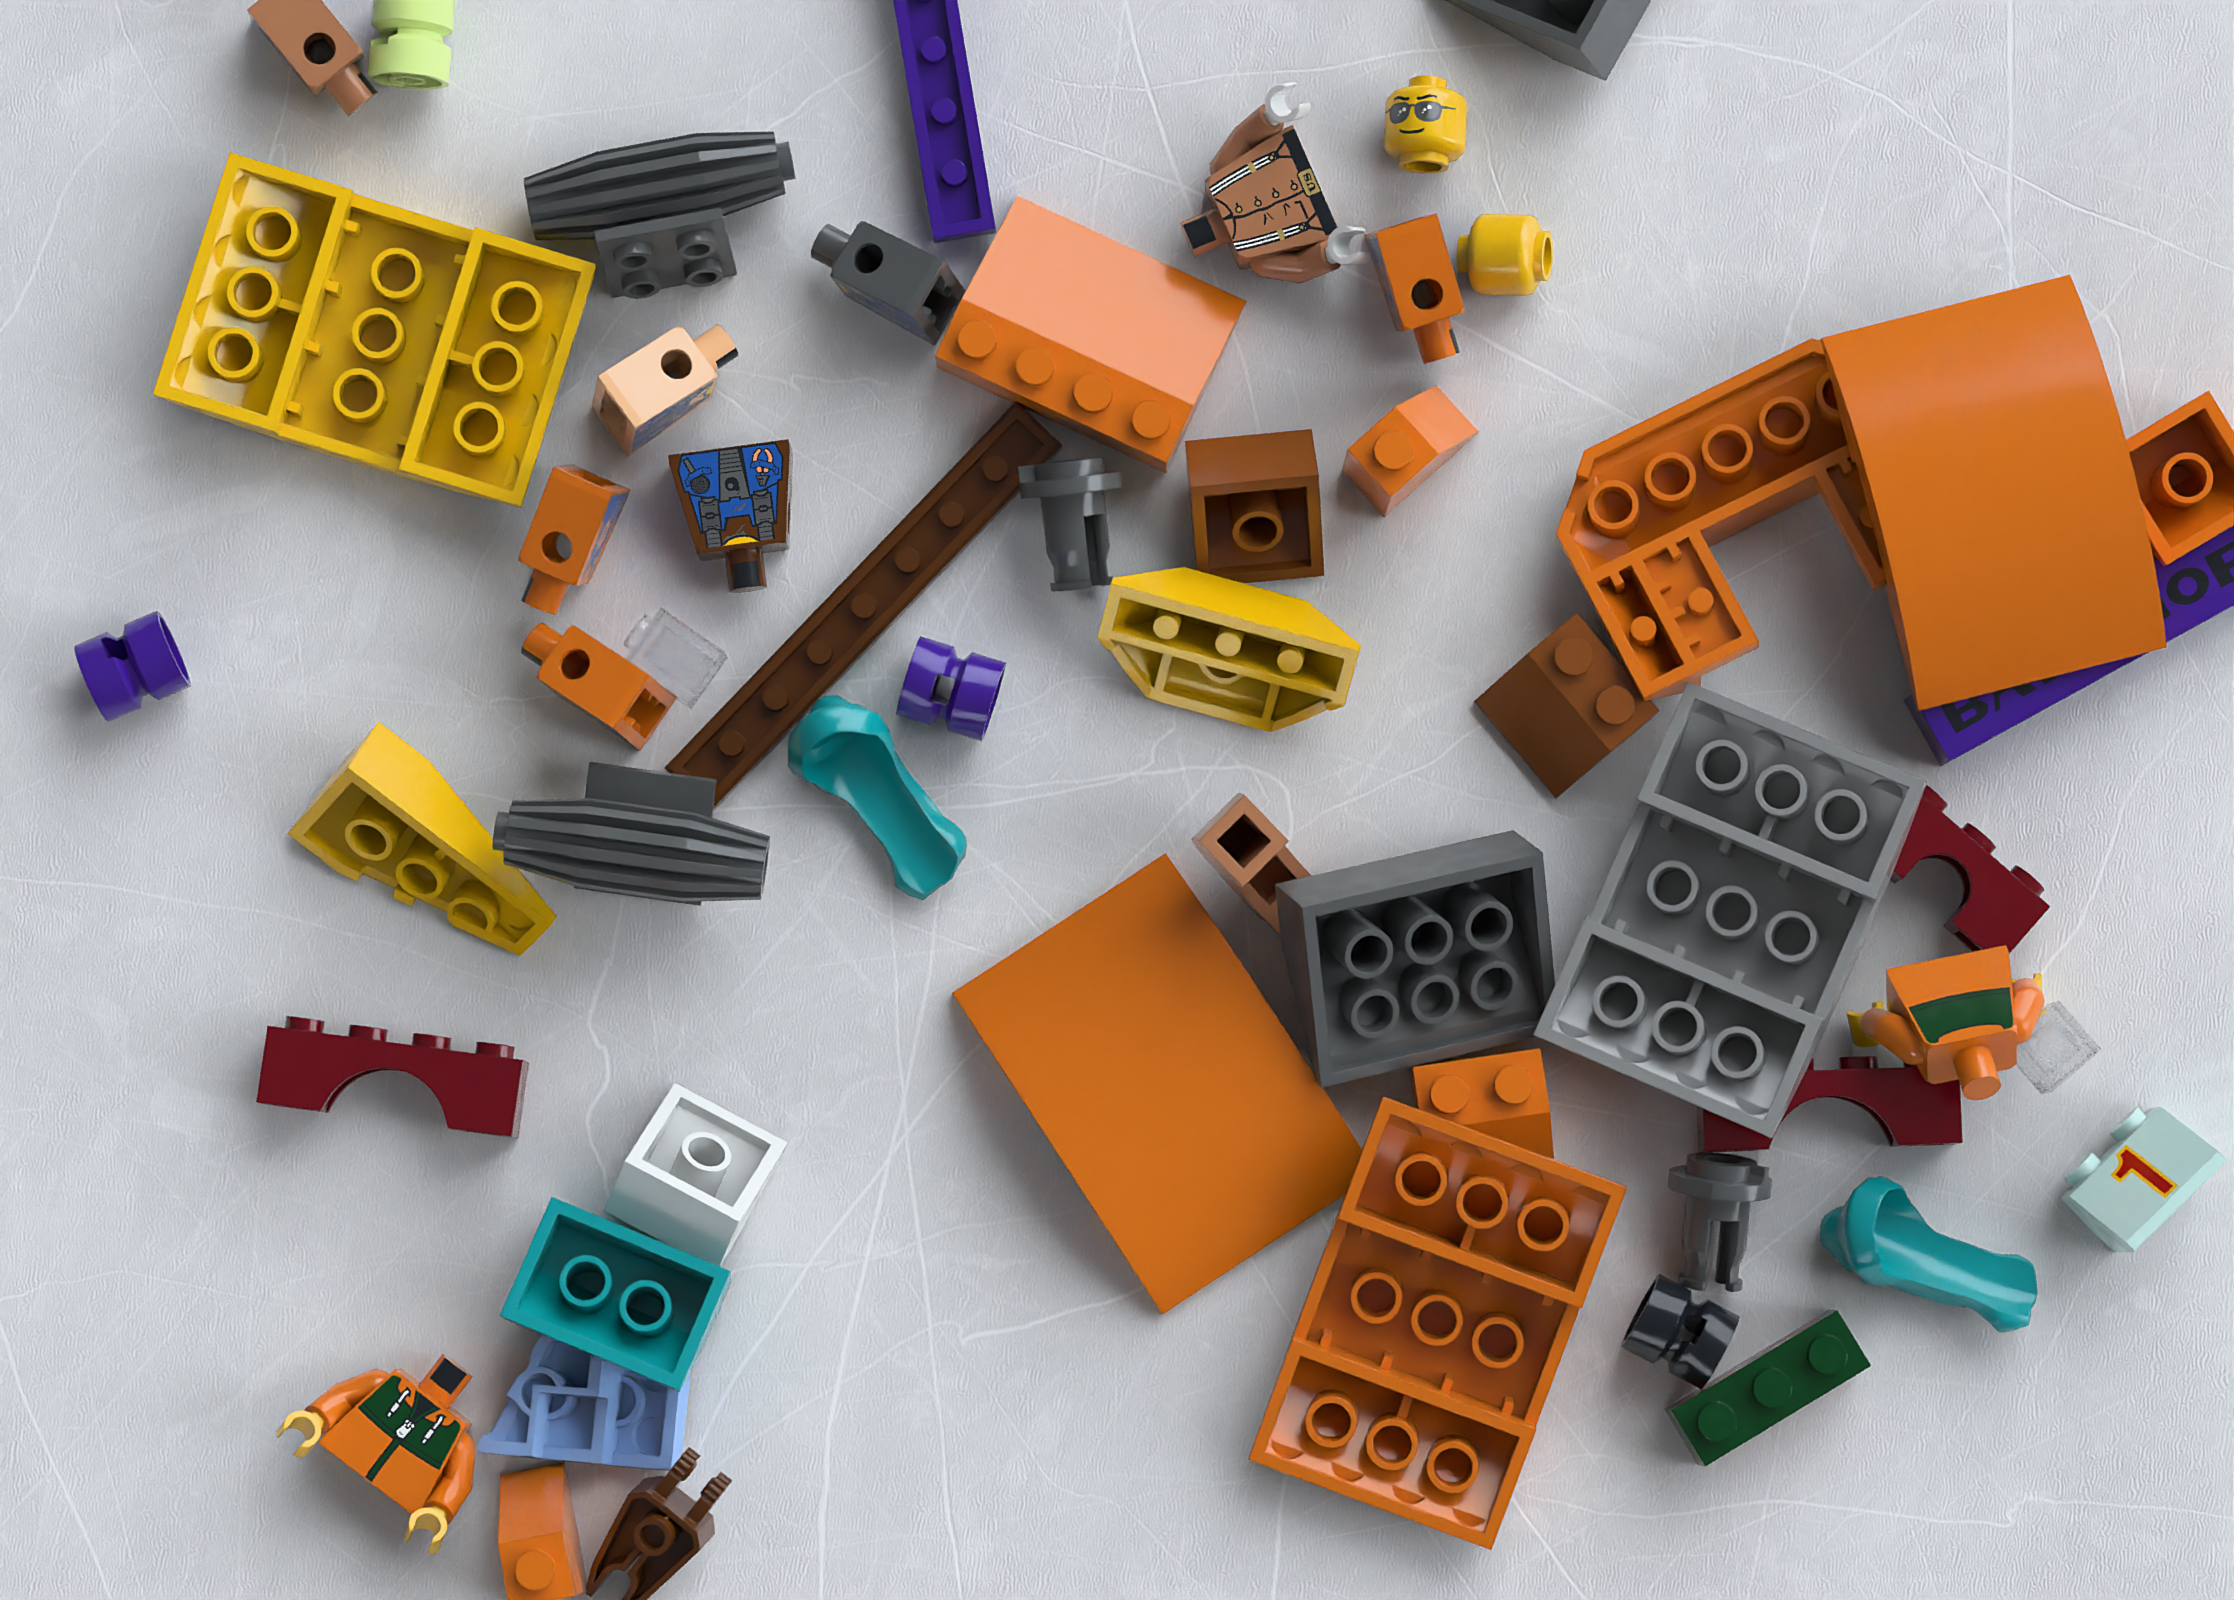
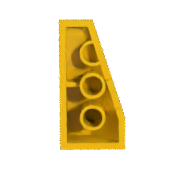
(407, 828)

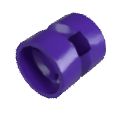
(132, 666)
(972, 695)

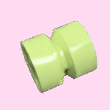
(411, 44)

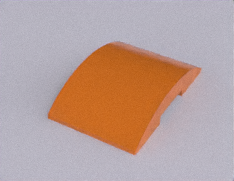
(1998, 491)
(1163, 1082)
(1436, 1322)

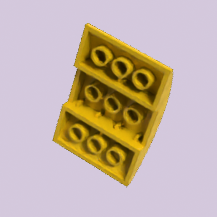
(374, 332)

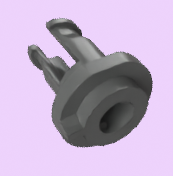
(1073, 518)
(1718, 1190)

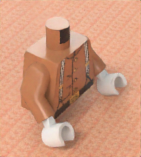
(1271, 201)

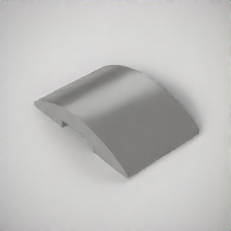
(1732, 910)

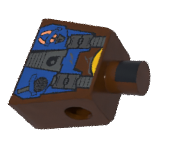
(737, 506)

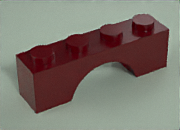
(312, 1069)
(1896, 1098)

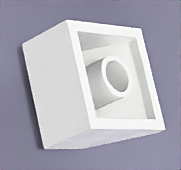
(694, 1176)

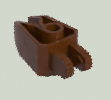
(659, 1525)

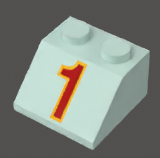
(2139, 1178)

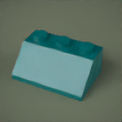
(616, 1294)

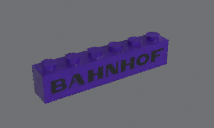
(2190, 594)

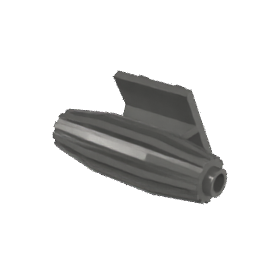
(660, 205)
(636, 838)

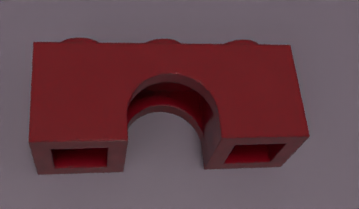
(1995, 903)

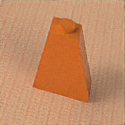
(1406, 448)
(539, 1535)

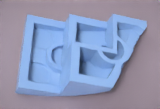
(588, 1413)

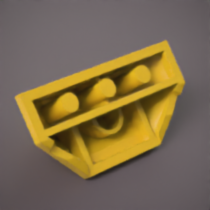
(1227, 647)

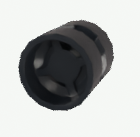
(1660, 1319)

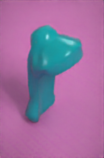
(854, 758)
(1892, 1246)

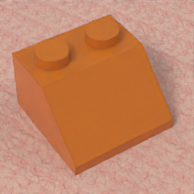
(2185, 477)
(1492, 1095)

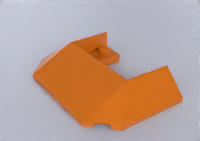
(1690, 479)

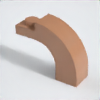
(1249, 856)

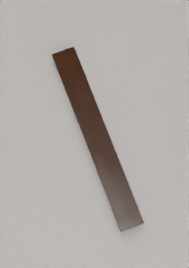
(866, 603)

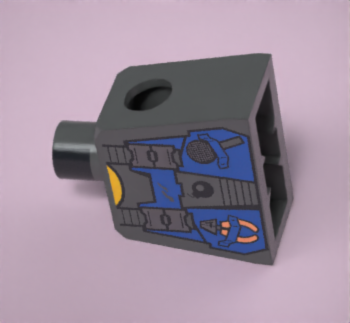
(891, 278)

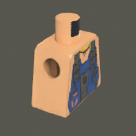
(643, 402)

